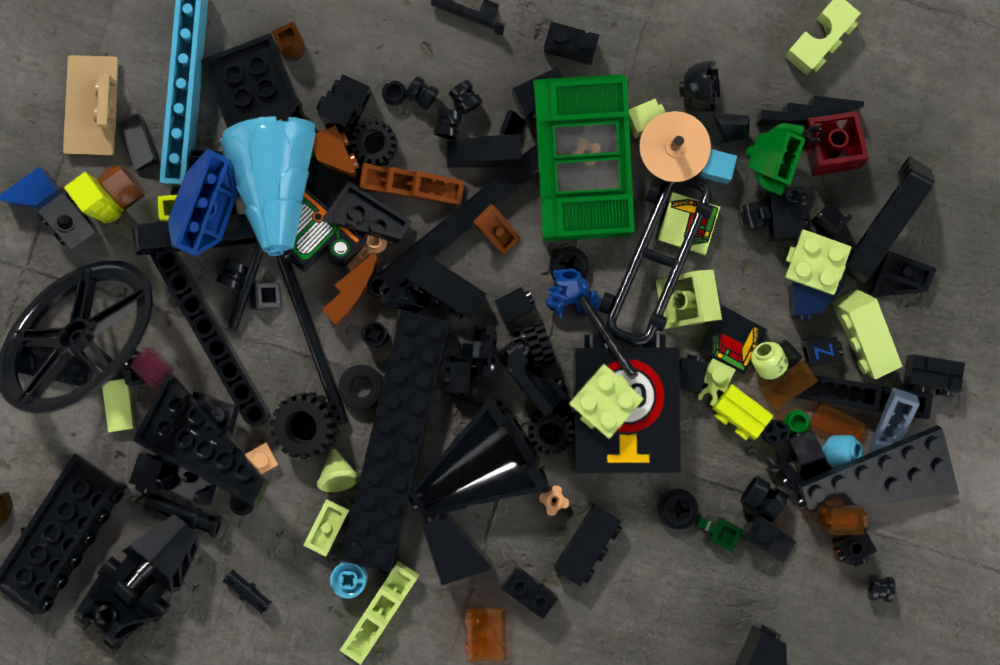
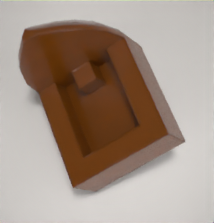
(289, 41)

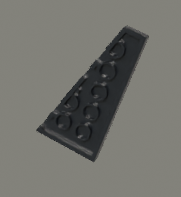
(190, 438)

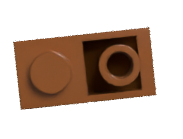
(332, 153)
(121, 186)

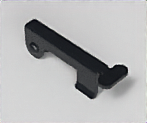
(484, 16)

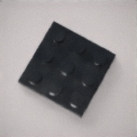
(248, 79)

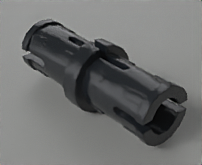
(247, 591)

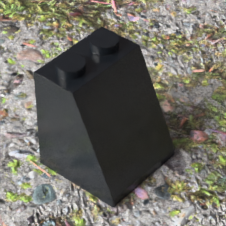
(453, 550)
(763, 648)

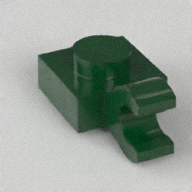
(722, 533)

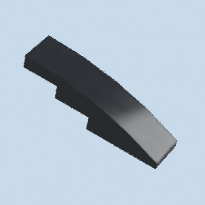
(799, 113)

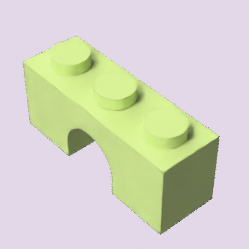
(809, 51)

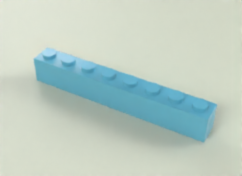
(183, 90)

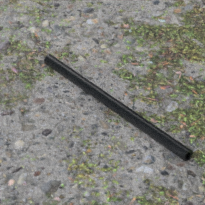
(311, 337)

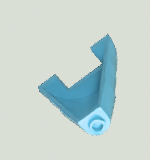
(271, 175)

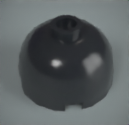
(701, 86)

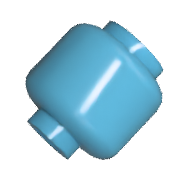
(841, 449)

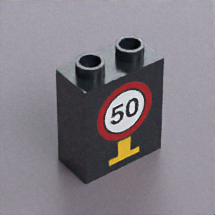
(651, 433)

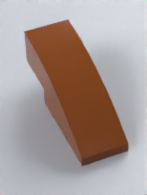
(352, 290)

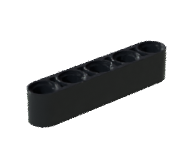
(155, 237)

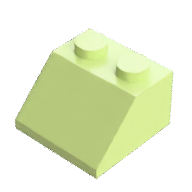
(692, 300)

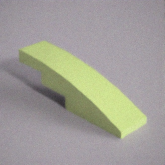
(379, 612)

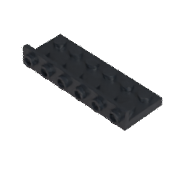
(59, 535)

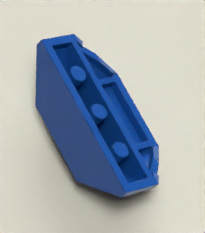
(203, 204)

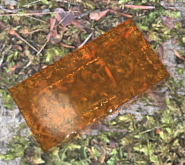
(789, 385)
(835, 422)

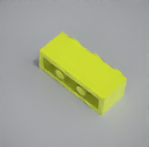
(93, 198)

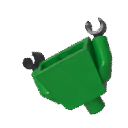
(777, 156)

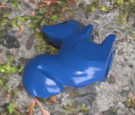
(569, 291)

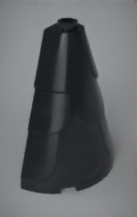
(481, 465)

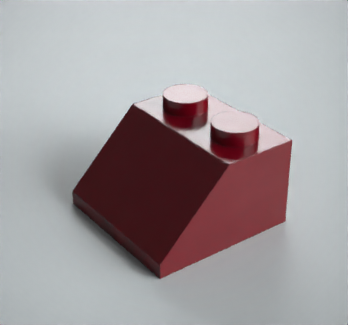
(841, 145)

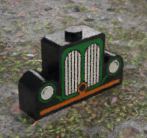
(319, 237)

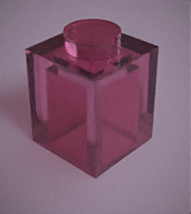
(151, 367)

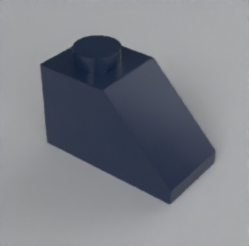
(809, 301)

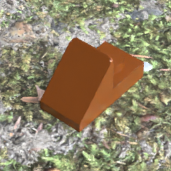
(496, 229)

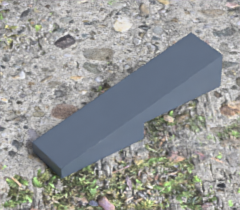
(894, 419)

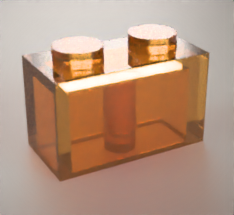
(843, 520)

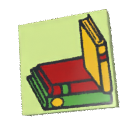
(678, 219)

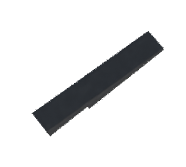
(860, 395)

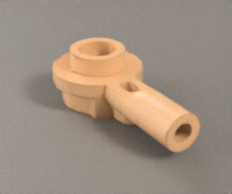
(372, 244)

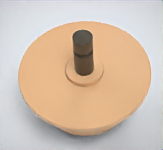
(675, 146)

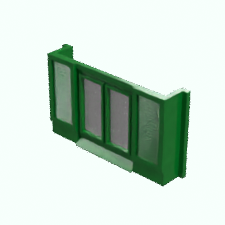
(584, 157)

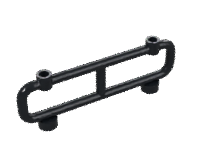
(613, 304)

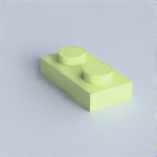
(326, 527)

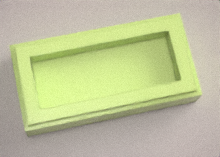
(118, 406)

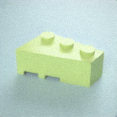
(867, 333)

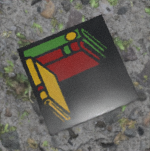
(733, 340)

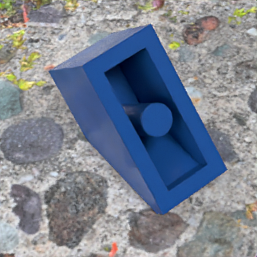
(30, 189)

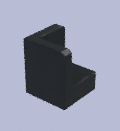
(830, 220)

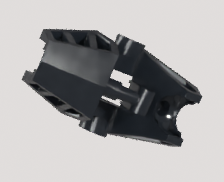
(111, 603)

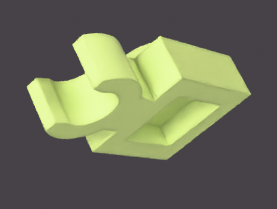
(717, 378)

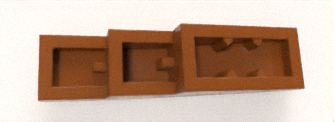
(411, 184)

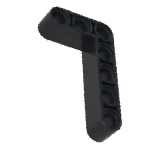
(913, 186)

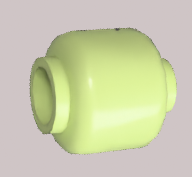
(769, 360)

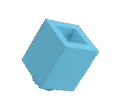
(719, 167)

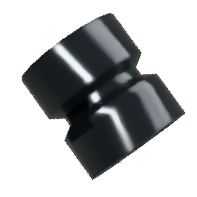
(766, 500)

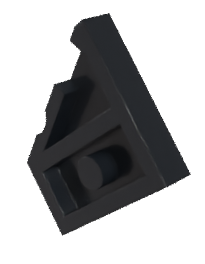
(901, 276)

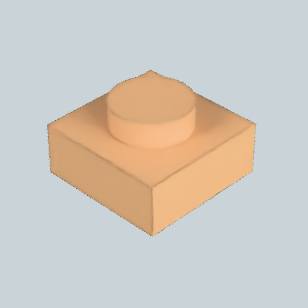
(263, 458)

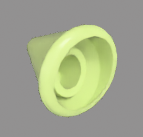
(337, 474)

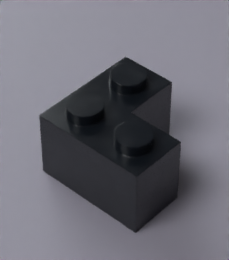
(344, 104)

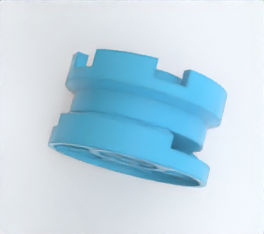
(348, 579)

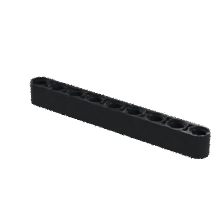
(215, 335)

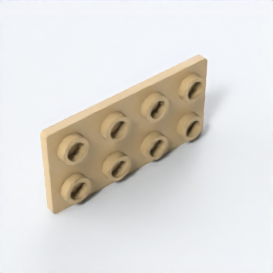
(91, 105)

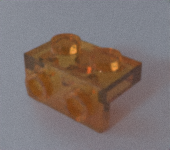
(486, 634)

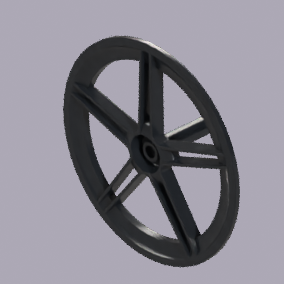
(75, 336)

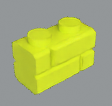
(742, 413)

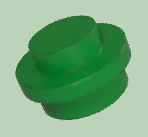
(797, 421)

